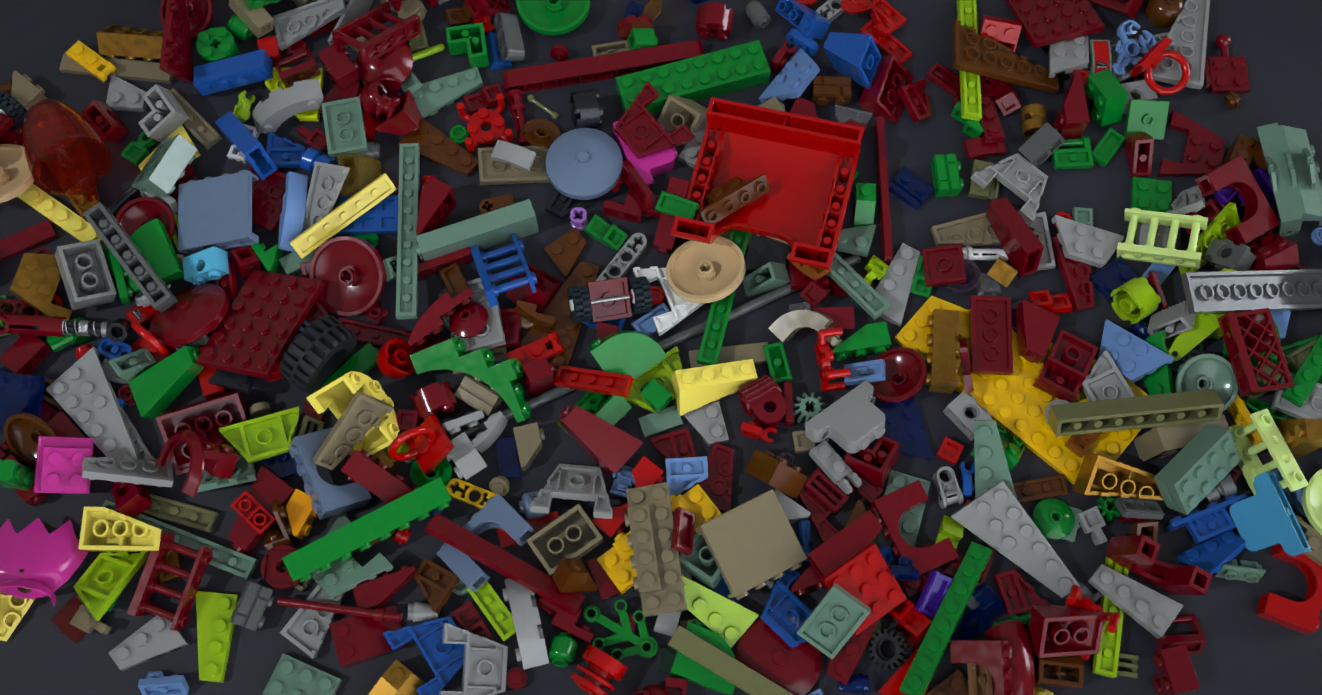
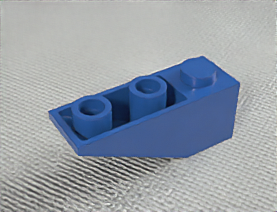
(803, 18)

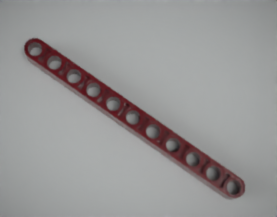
(597, 67)

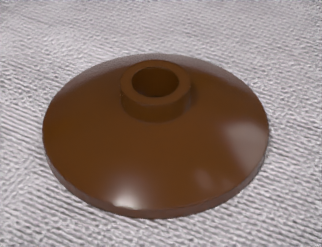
(541, 132)

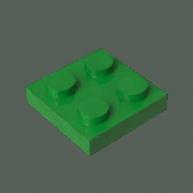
(1151, 194)

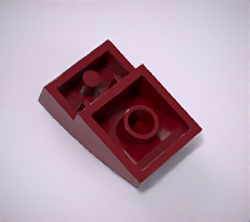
(1065, 366)

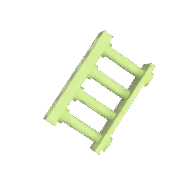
(1168, 255)
(1277, 447)

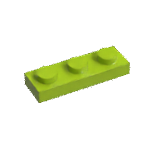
(494, 610)

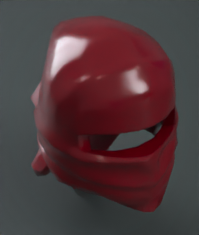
(377, 100)

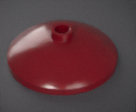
(202, 16)
(396, 65)
(142, 210)
(900, 365)

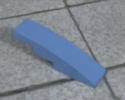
(293, 210)

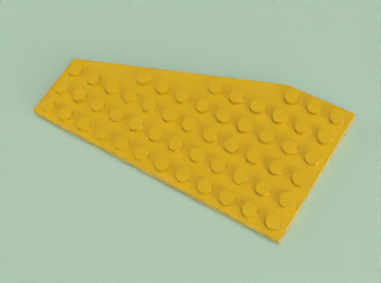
(1015, 400)

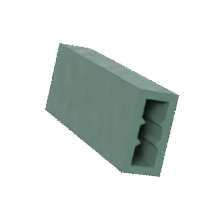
(481, 231)

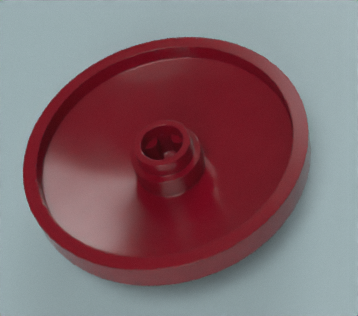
(351, 275)
(192, 317)
(773, 658)

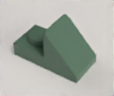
(133, 363)

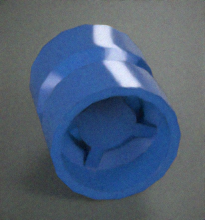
(313, 154)

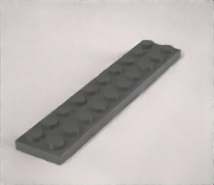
(1252, 290)

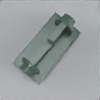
(1247, 571)

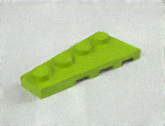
(1224, 220)

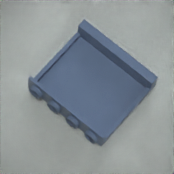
(216, 213)

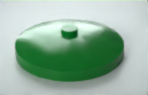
(553, 16)

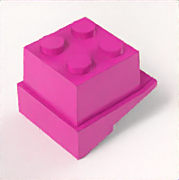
(60, 465)

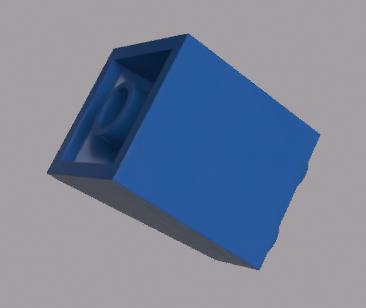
(853, 56)

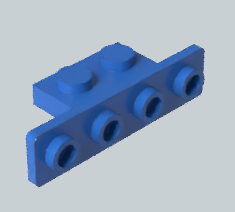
(1208, 522)

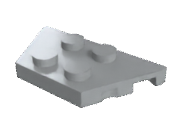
(1068, 56)
(1086, 242)
(1105, 381)

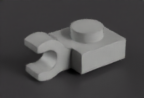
(1092, 521)

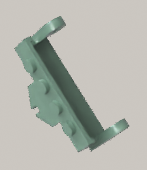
(1292, 175)

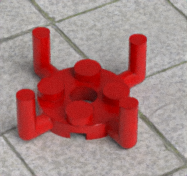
(485, 117)
(824, 356)
(1076, 600)

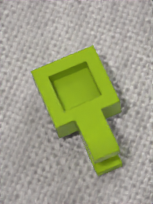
(242, 109)
(876, 269)

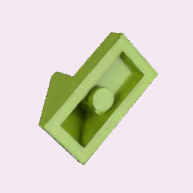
(951, 529)

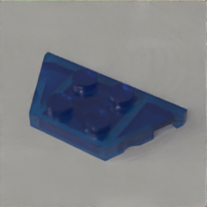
(905, 426)

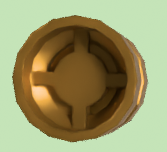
(1033, 119)

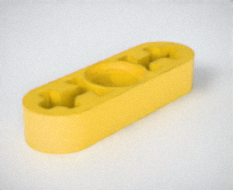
(462, 485)

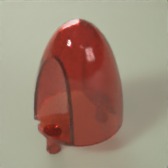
(64, 149)

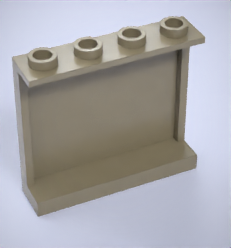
(752, 544)

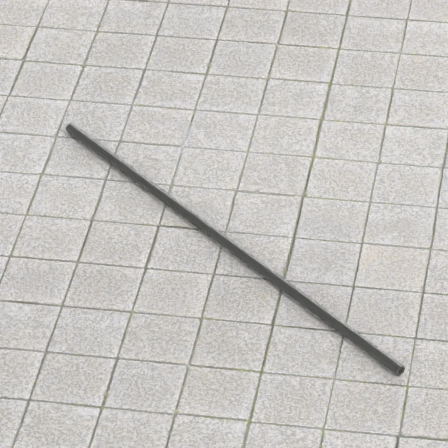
(665, 344)

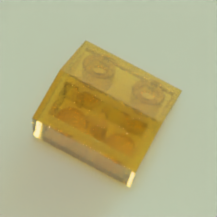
(361, 173)

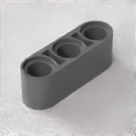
(509, 37)

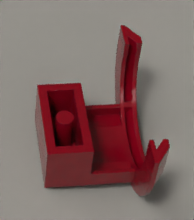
(205, 454)

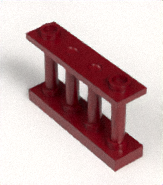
(383, 42)
(149, 581)

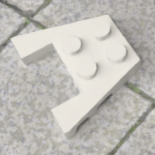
(679, 308)

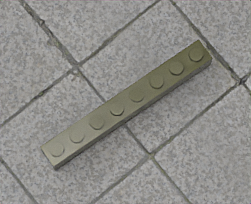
(1135, 412)

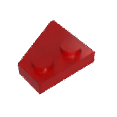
(885, 17)

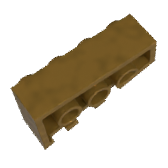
(1300, 435)
(1111, 478)

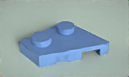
(685, 472)

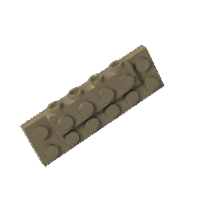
(655, 561)

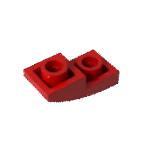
(253, 512)

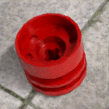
(598, 672)

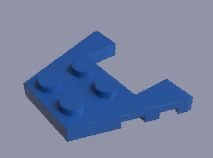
(784, 611)
(443, 659)

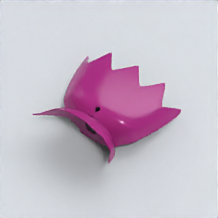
(44, 557)

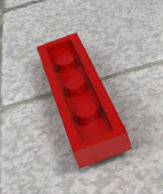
(593, 381)

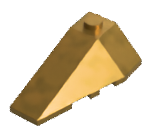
(397, 681)

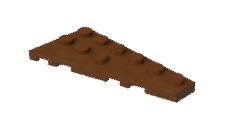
(994, 60)

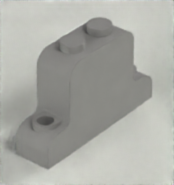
(849, 421)

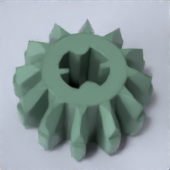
(805, 401)

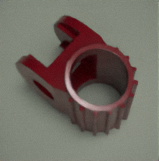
(760, 395)

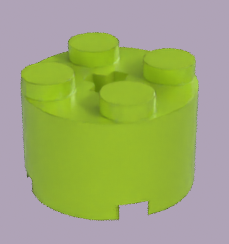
(1135, 300)

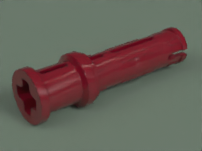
(517, 109)

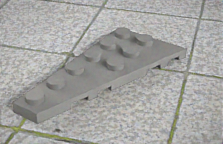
(94, 407)

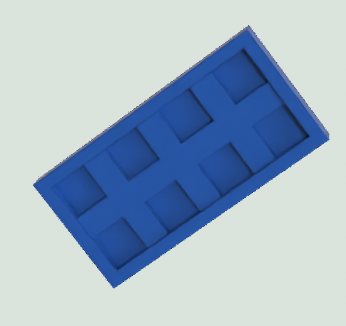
(377, 220)

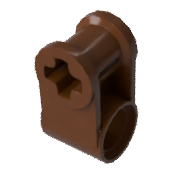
(496, 203)

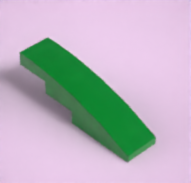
(359, 362)

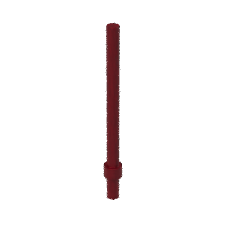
(378, 614)

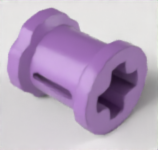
(580, 213)

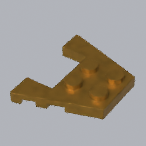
(37, 283)

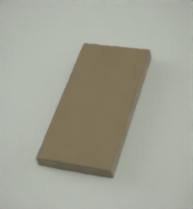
(497, 172)

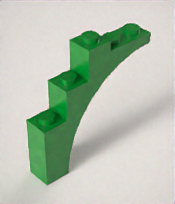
(480, 364)

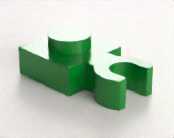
(137, 152)

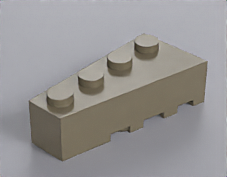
(1170, 439)

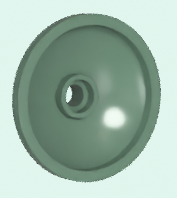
(1214, 372)

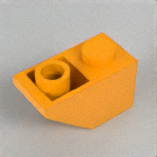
(300, 514)

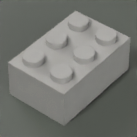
(85, 274)

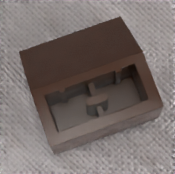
(1059, 671)

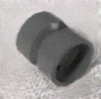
(1225, 487)

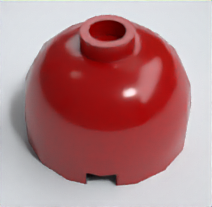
(394, 359)

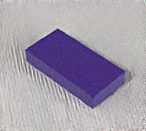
(933, 593)

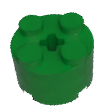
(216, 45)

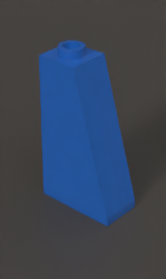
(246, 145)

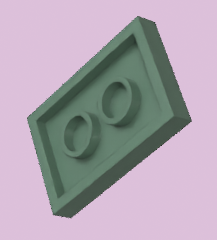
(344, 127)
(833, 621)
(299, 678)

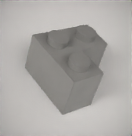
(165, 114)
(465, 457)

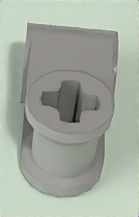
(947, 489)

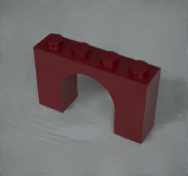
(1258, 212)
(63, 427)
(890, 509)
(1139, 556)
(992, 655)

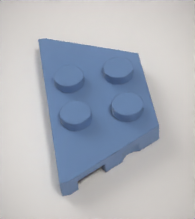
(792, 78)
(1130, 353)

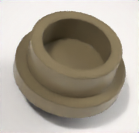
(499, 485)

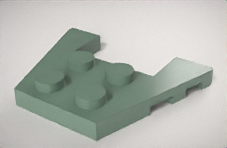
(348, 573)

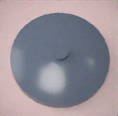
(584, 163)

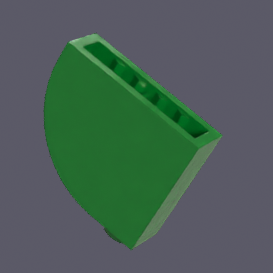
(158, 250)
(626, 353)
(695, 673)

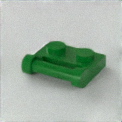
(1073, 158)

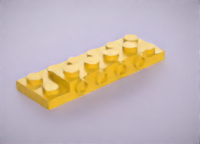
(617, 559)

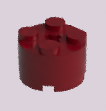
(714, 21)
(434, 400)

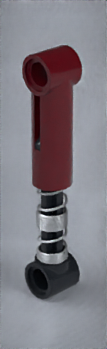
(60, 326)

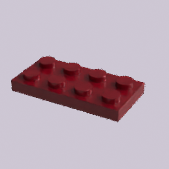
(990, 335)

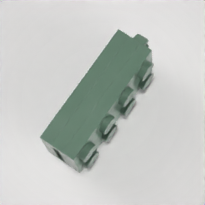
(1197, 468)

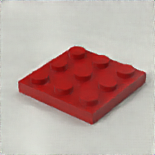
(869, 581)

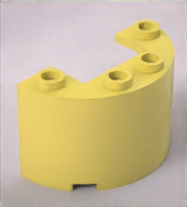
(339, 394)

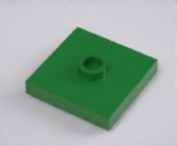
(1147, 117)

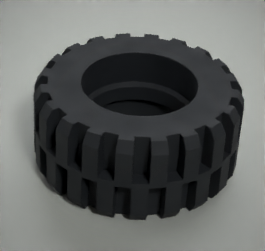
(317, 354)

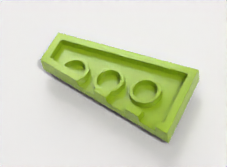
(717, 612)
(214, 633)

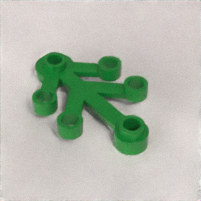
(623, 632)

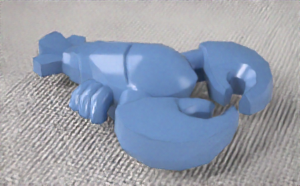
(1130, 48)

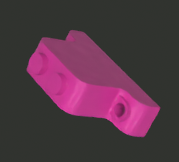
(651, 164)

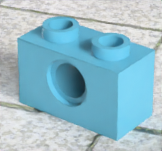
(206, 265)

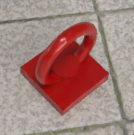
(1153, 58)
(148, 341)
(427, 444)

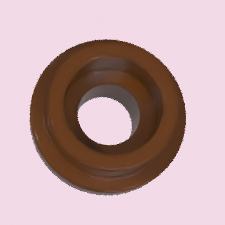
(1232, 100)

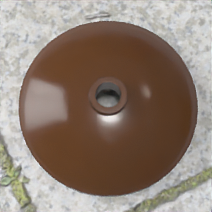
(22, 435)

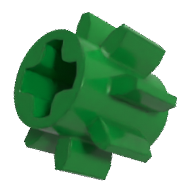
(1113, 510)

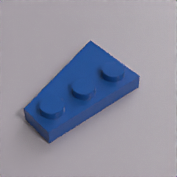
(1213, 553)

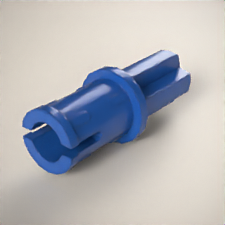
(804, 534)

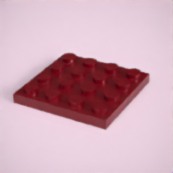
(1055, 20)

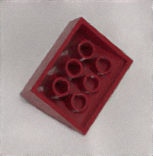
(204, 418)

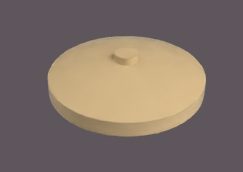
(14, 172)
(705, 271)

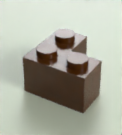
(1250, 151)
(776, 472)

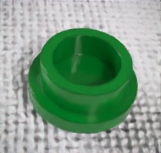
(459, 134)

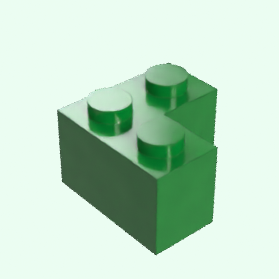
(469, 40)
(1108, 97)

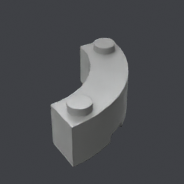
(286, 103)
(527, 625)

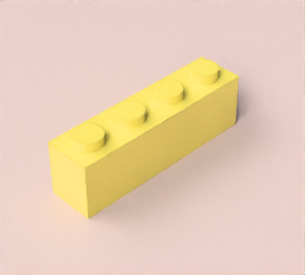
(709, 383)

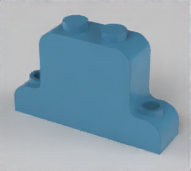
(1268, 518)

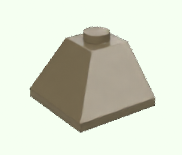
(681, 111)

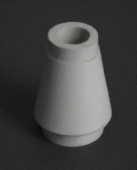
(420, 612)

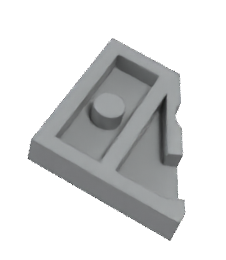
(125, 96)

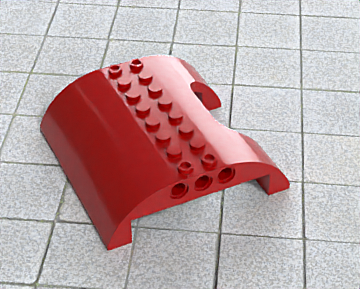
(806, 166)

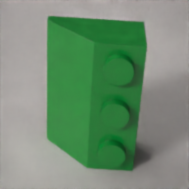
(605, 406)

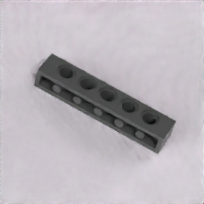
(130, 257)

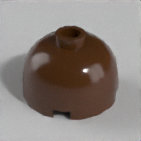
(1163, 12)

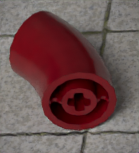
(1022, 656)

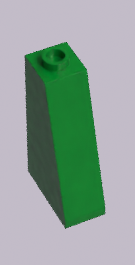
(164, 381)

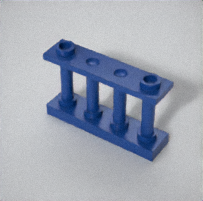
(488, 280)

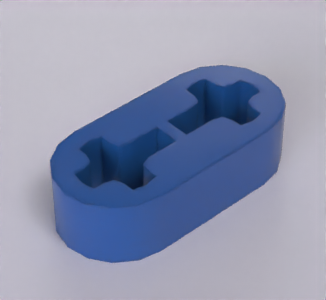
(798, 38)

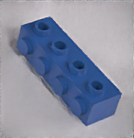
(233, 72)

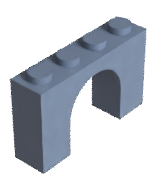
(326, 498)
(494, 514)

